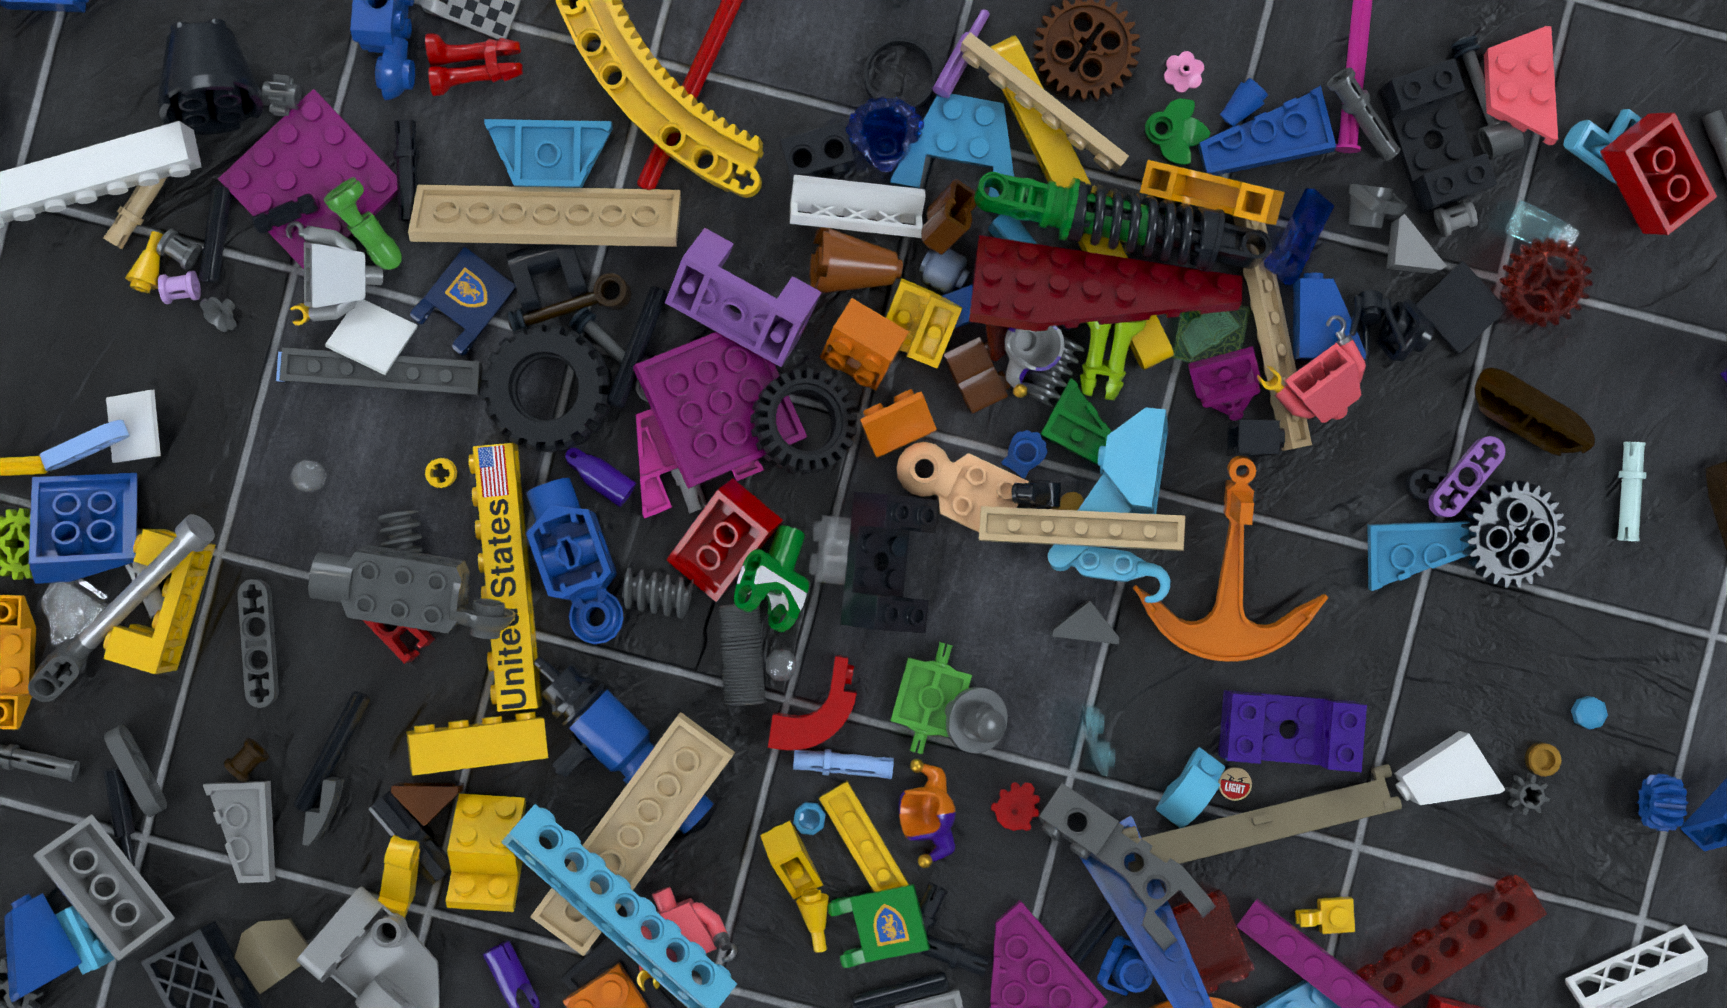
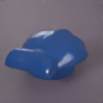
(1025, 452)

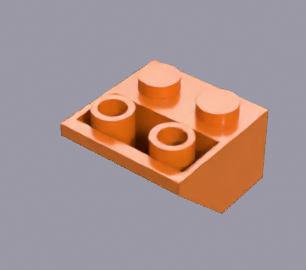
(863, 344)
(898, 423)

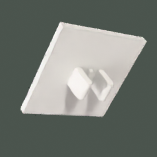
(371, 336)
(140, 418)

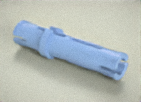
(848, 764)

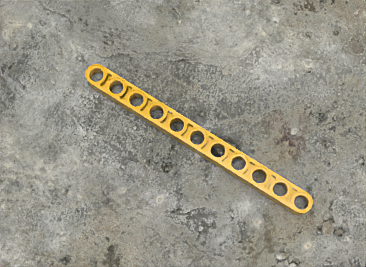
(1062, 165)

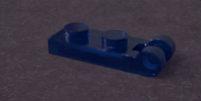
(1299, 236)

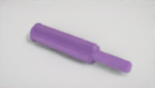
(956, 64)

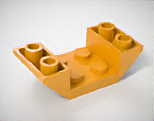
(16, 659)

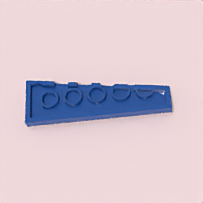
(1174, 967)

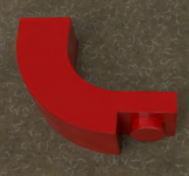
(811, 729)

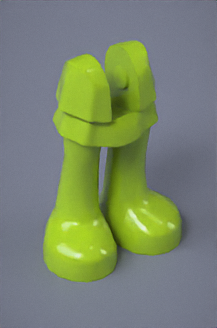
(1115, 365)

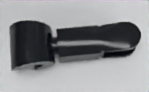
(1038, 494)

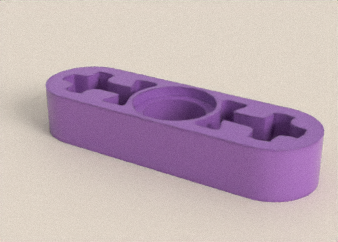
(1459, 501)

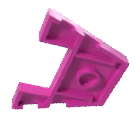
(657, 459)

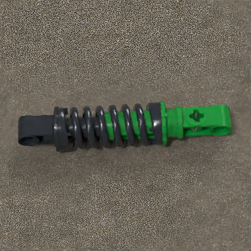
(1128, 219)

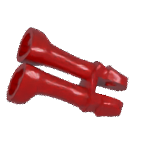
(444, 78)

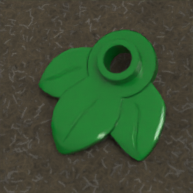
(1181, 131)

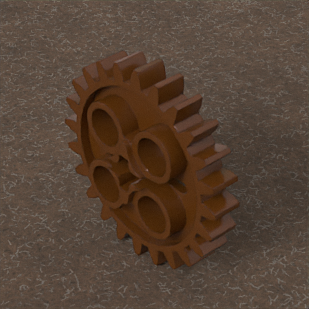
(1110, 63)

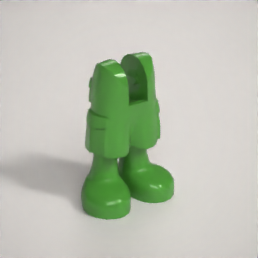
(364, 227)

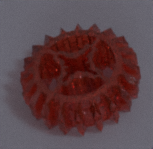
(1554, 306)

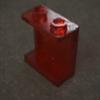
(1214, 942)

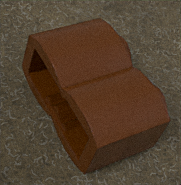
(948, 217)
(976, 375)

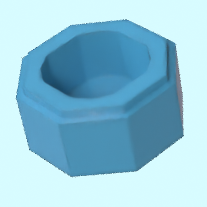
(1589, 712)
(809, 818)

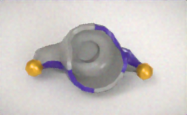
(1031, 352)

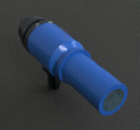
(600, 729)

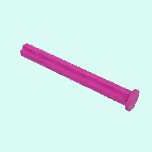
(1357, 61)

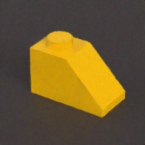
(790, 859)

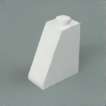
(1448, 773)

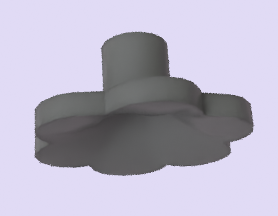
(219, 313)

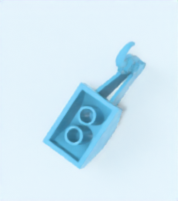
(1129, 484)

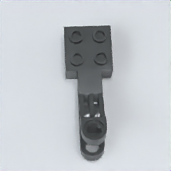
(1107, 844)

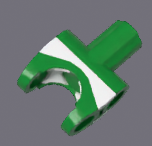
(774, 578)

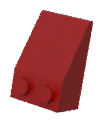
(723, 538)

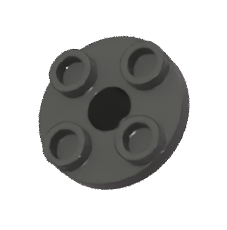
(976, 719)

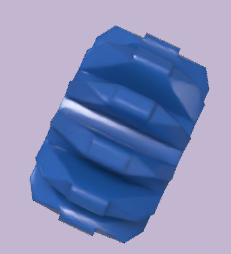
(1662, 802)

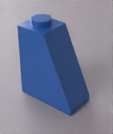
(1313, 305)
(1709, 822)
(35, 946)

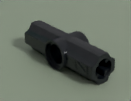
(400, 822)

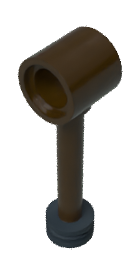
(597, 296)

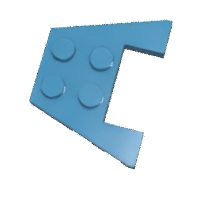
(962, 132)

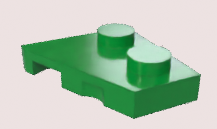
(1076, 424)

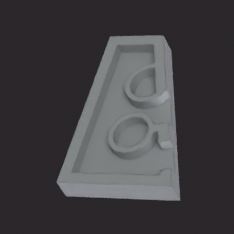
(247, 823)

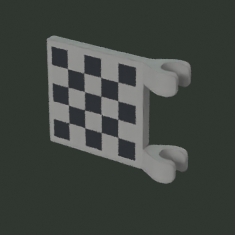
(483, 16)

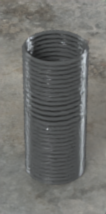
(741, 667)

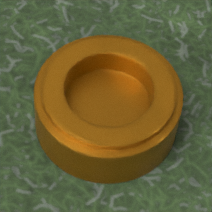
(1543, 759)

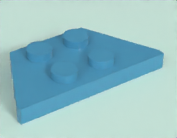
(548, 150)

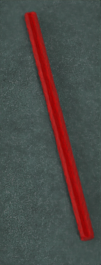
(693, 84)

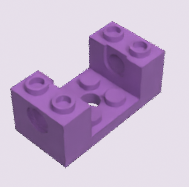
(765, 324)

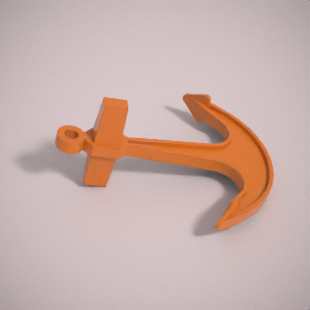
(1226, 630)

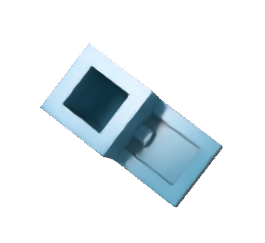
(1192, 789)

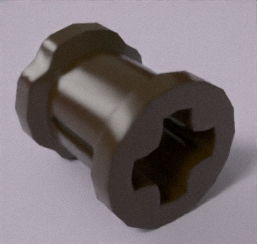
(246, 759)

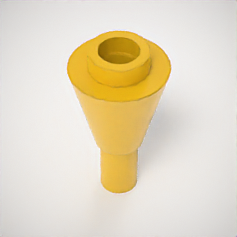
(146, 269)
(814, 912)

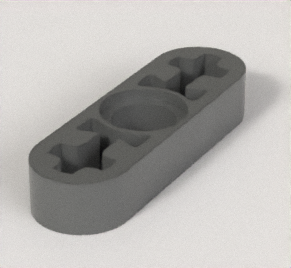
(135, 770)

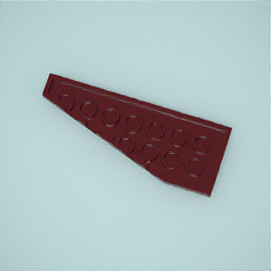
(1052, 286)

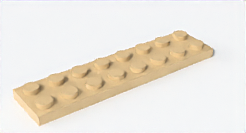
(545, 215)
(642, 820)

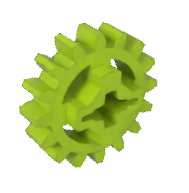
(17, 557)

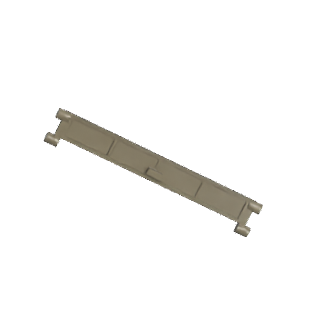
(1271, 822)

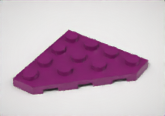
(1034, 968)

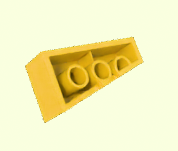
(476, 745)

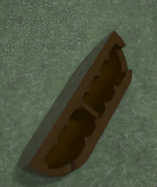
(1531, 413)

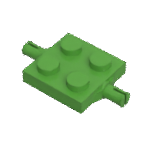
(925, 693)

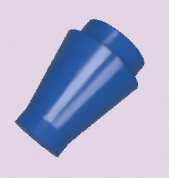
(1244, 101)

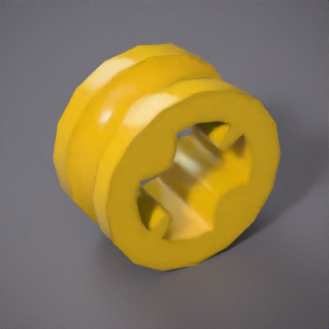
(435, 481)

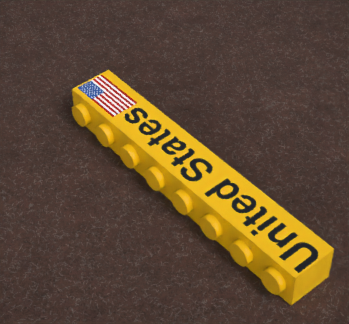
(506, 573)

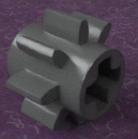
(281, 95)
(1518, 792)

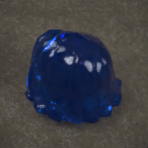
(884, 131)

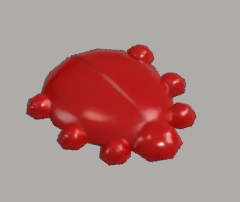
(1016, 807)

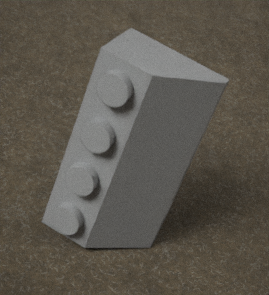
(104, 888)

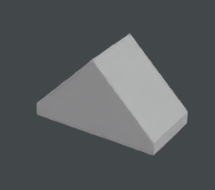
(1410, 250)

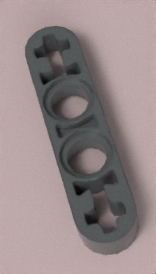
(252, 643)

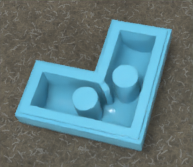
(1588, 139)

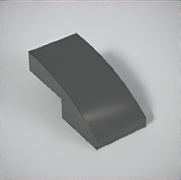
(319, 818)

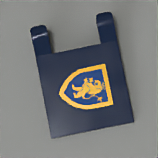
(469, 295)

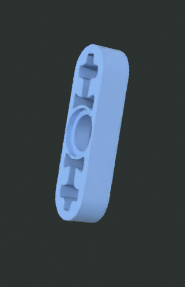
(84, 445)

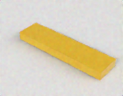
(862, 838)

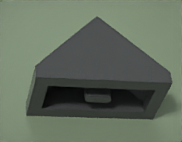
(1085, 624)

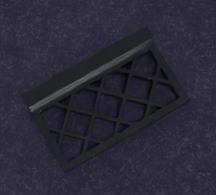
(219, 964)

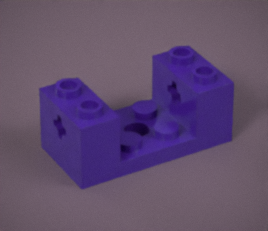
(1325, 735)

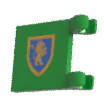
(886, 923)

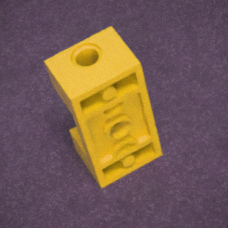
(161, 647)

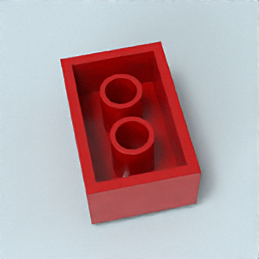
(1658, 173)

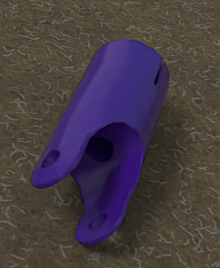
(601, 476)
(509, 974)

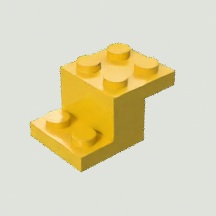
(482, 868)

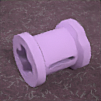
(179, 287)

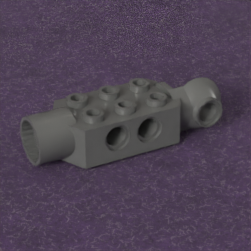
(406, 591)

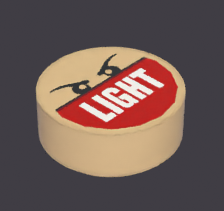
(1235, 783)

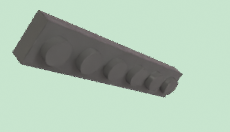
(404, 374)

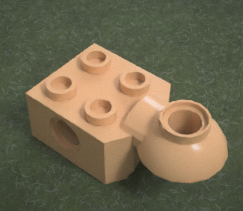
(958, 485)

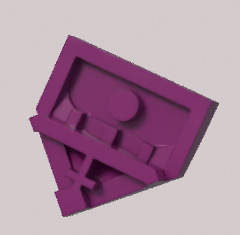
(1227, 381)

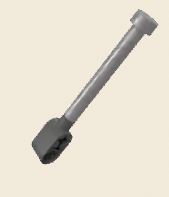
(192, 535)

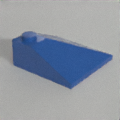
(81, 525)

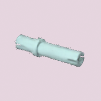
(1631, 491)

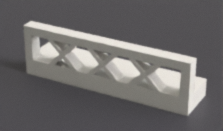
(857, 204)
(1649, 980)

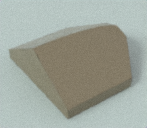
(270, 951)

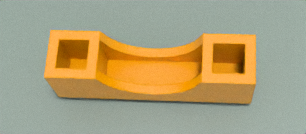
(1212, 192)

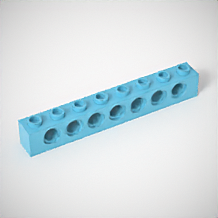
(601, 911)

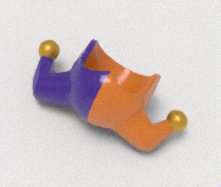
(928, 813)

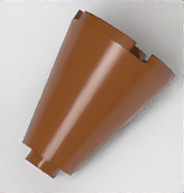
(850, 263)

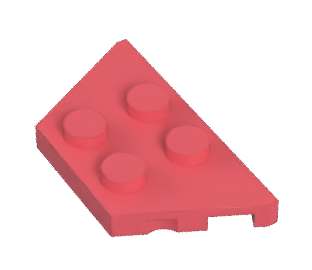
(1523, 83)

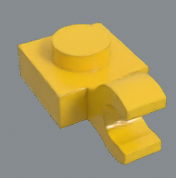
(1332, 915)

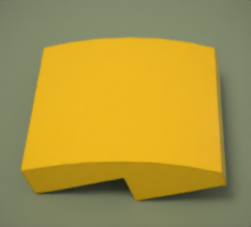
(927, 319)

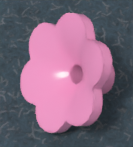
(1182, 79)

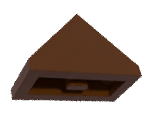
(426, 800)

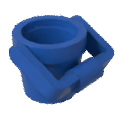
(1126, 968)

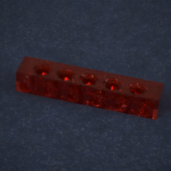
(1493, 930)

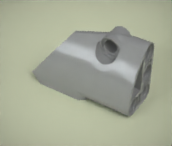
(368, 963)

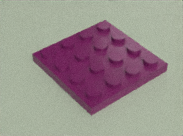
(312, 155)
(706, 403)

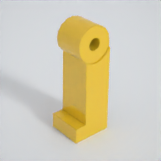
(399, 875)

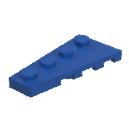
(1284, 134)

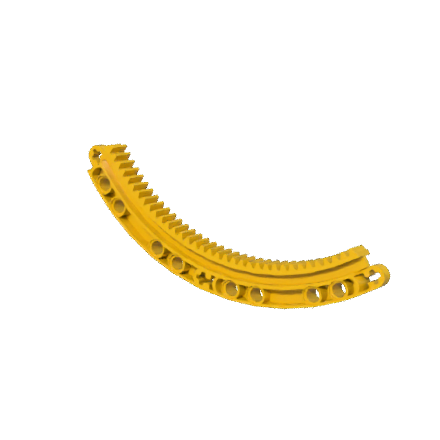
(657, 101)

